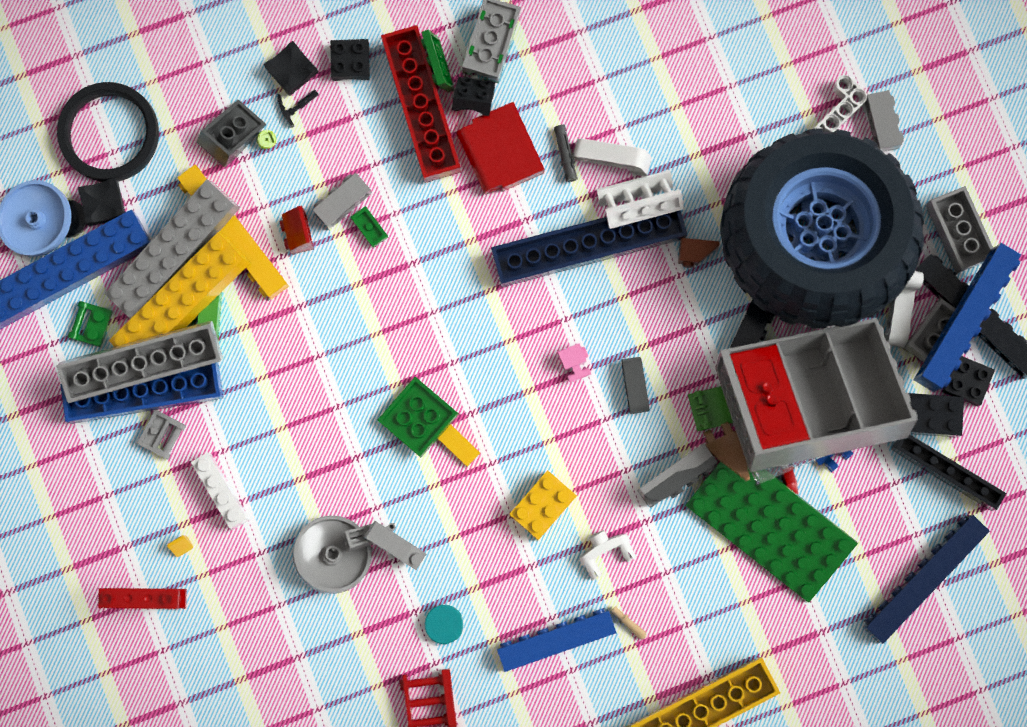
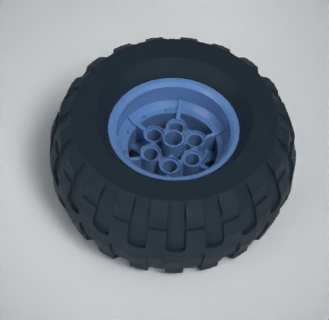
(866, 190)

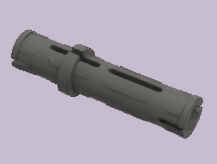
(567, 160)

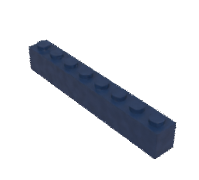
(925, 579)

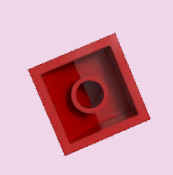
(297, 230)

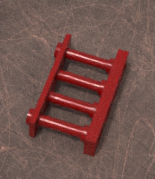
(142, 598)
(445, 699)

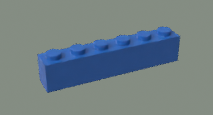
(555, 641)

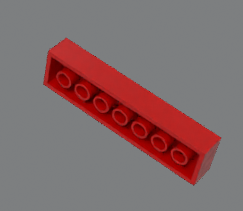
(421, 104)

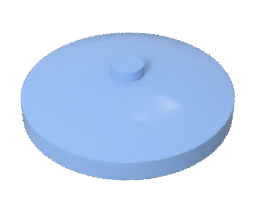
(34, 218)

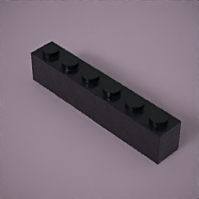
(949, 472)

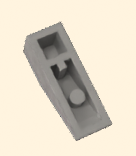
(395, 545)

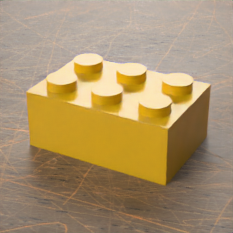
(542, 505)

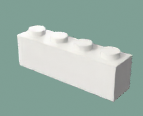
(220, 491)

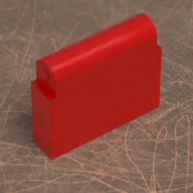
(500, 150)

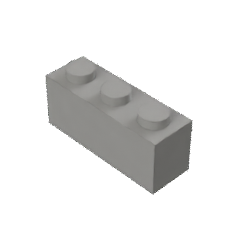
(884, 121)
(342, 200)

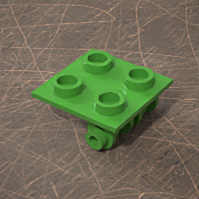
(709, 408)

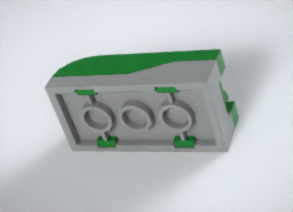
(491, 39)

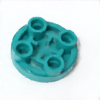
(444, 624)

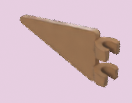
(728, 450)

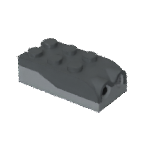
(678, 475)

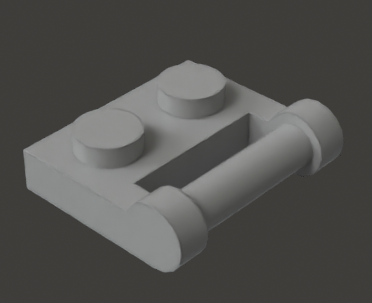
(156, 430)

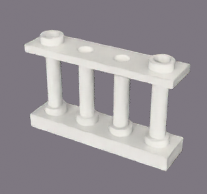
(641, 209)

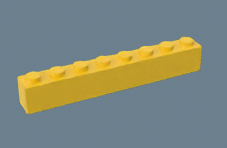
(260, 267)

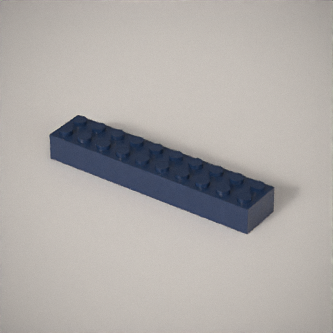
(582, 246)

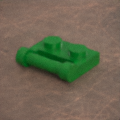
(96, 325)

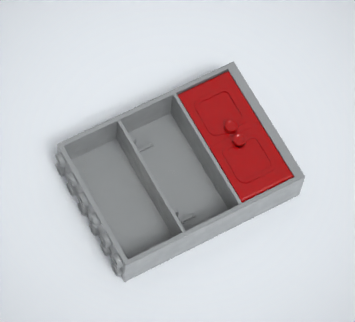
(814, 394)

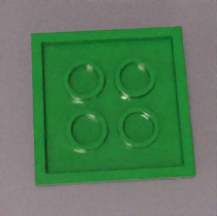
(418, 417)

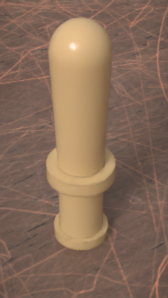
(633, 627)

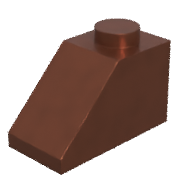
(695, 251)

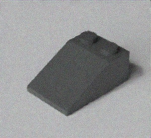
(230, 133)

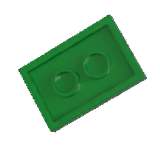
(437, 61)

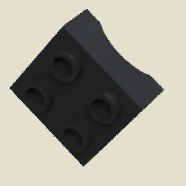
(350, 59)
(291, 68)
(473, 95)
(101, 202)
(970, 381)

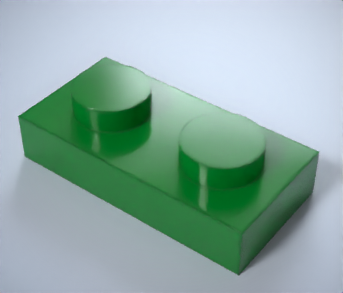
(369, 227)

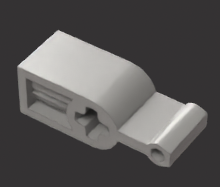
(355, 539)

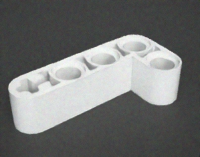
(847, 103)
(613, 155)
(901, 313)

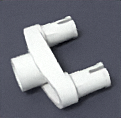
(601, 545)

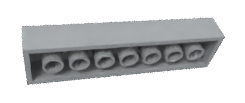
(172, 247)
(139, 361)

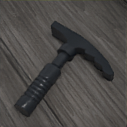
(302, 103)

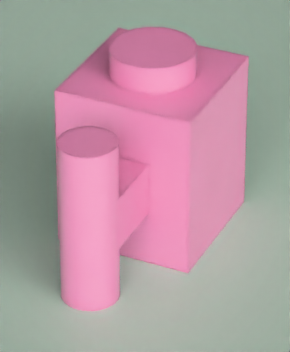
(572, 359)

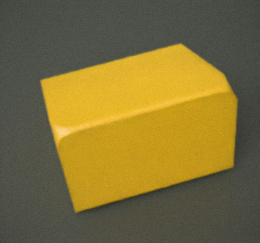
(180, 545)

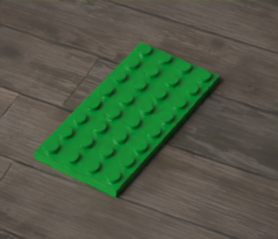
(773, 528)

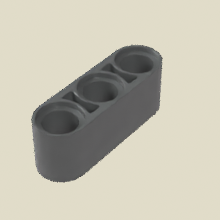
(635, 385)

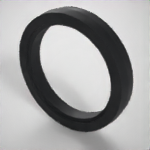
(88, 94)

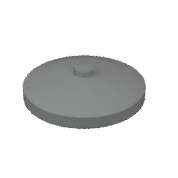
(323, 559)

